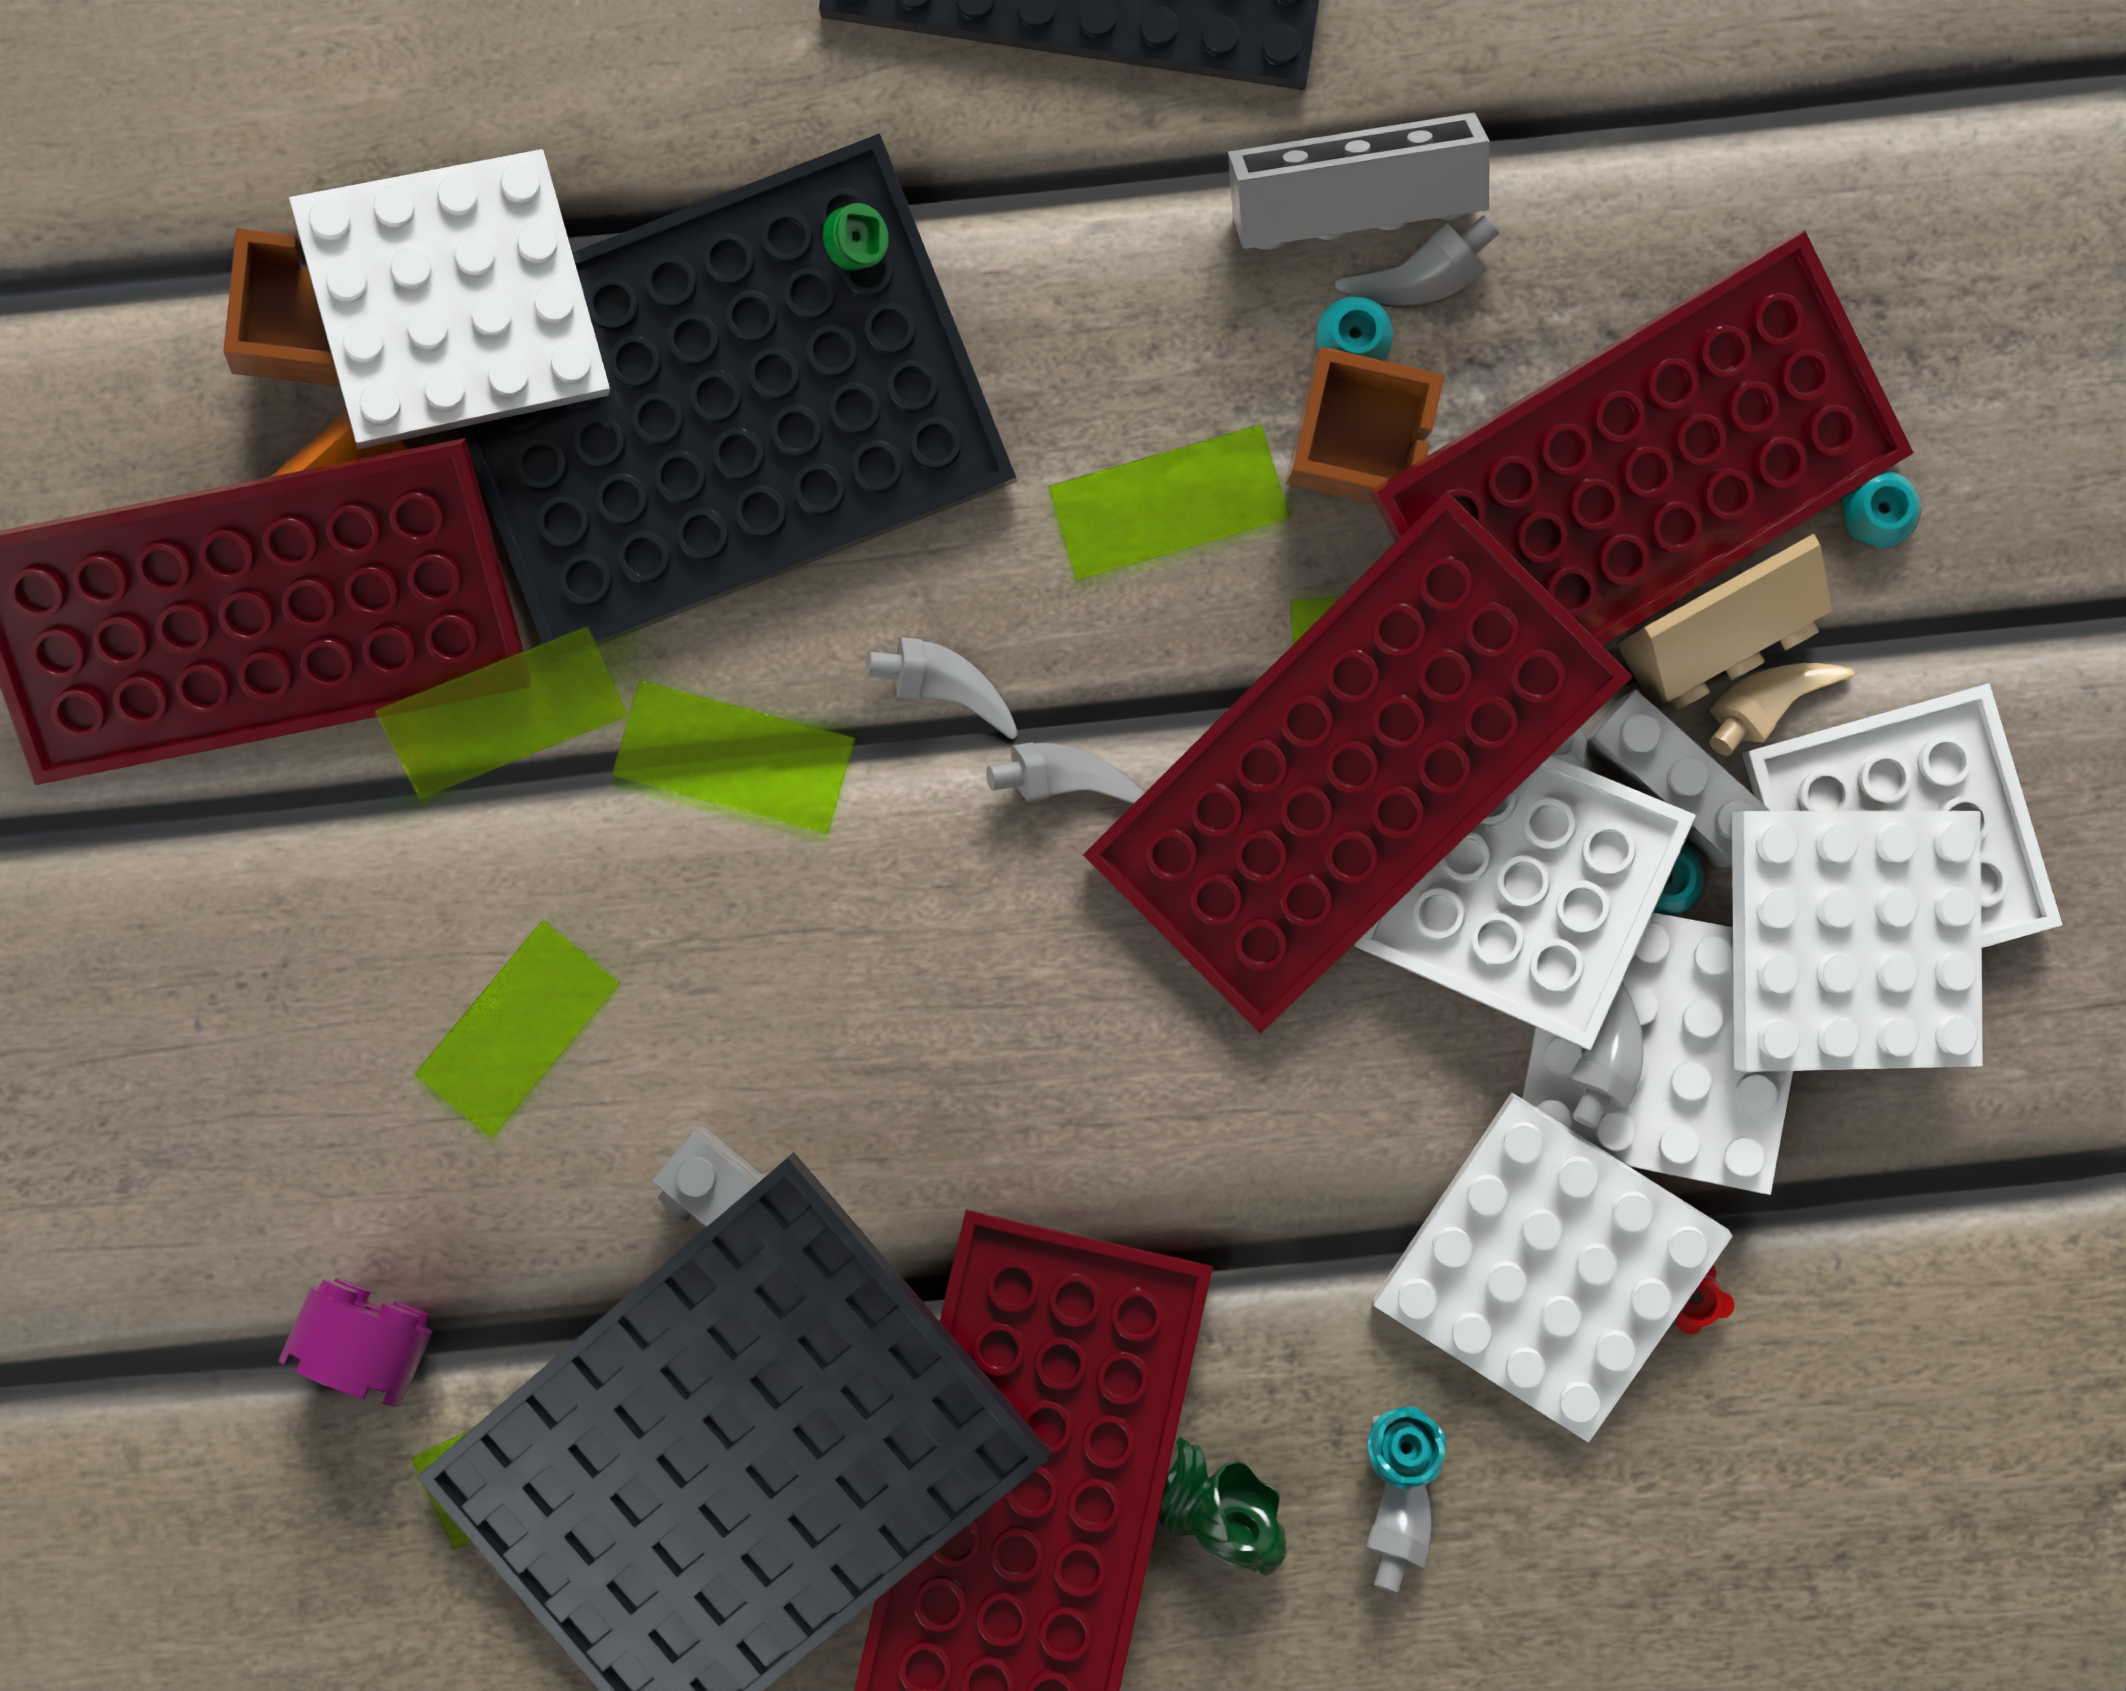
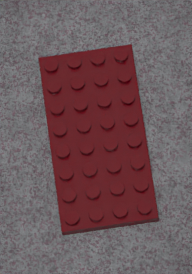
(1673, 445)
(247, 610)
(1357, 762)
(1051, 1576)

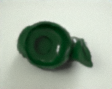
(1227, 1512)

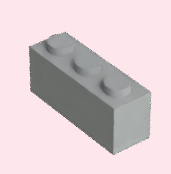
(1665, 763)

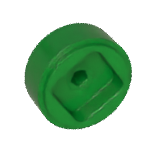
(855, 236)

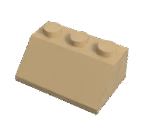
(1730, 626)

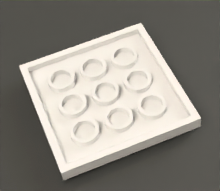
(449, 297)
(1925, 759)
(1541, 901)
(1856, 940)
(1690, 1104)
(1551, 1267)

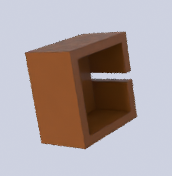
(274, 313)
(1360, 423)

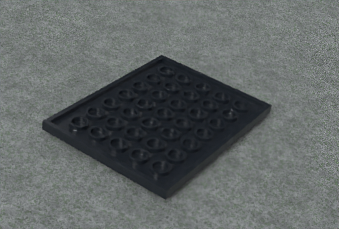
(748, 408)

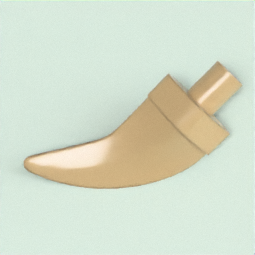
(1760, 700)

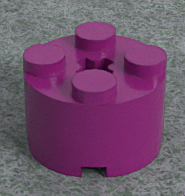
(356, 1343)

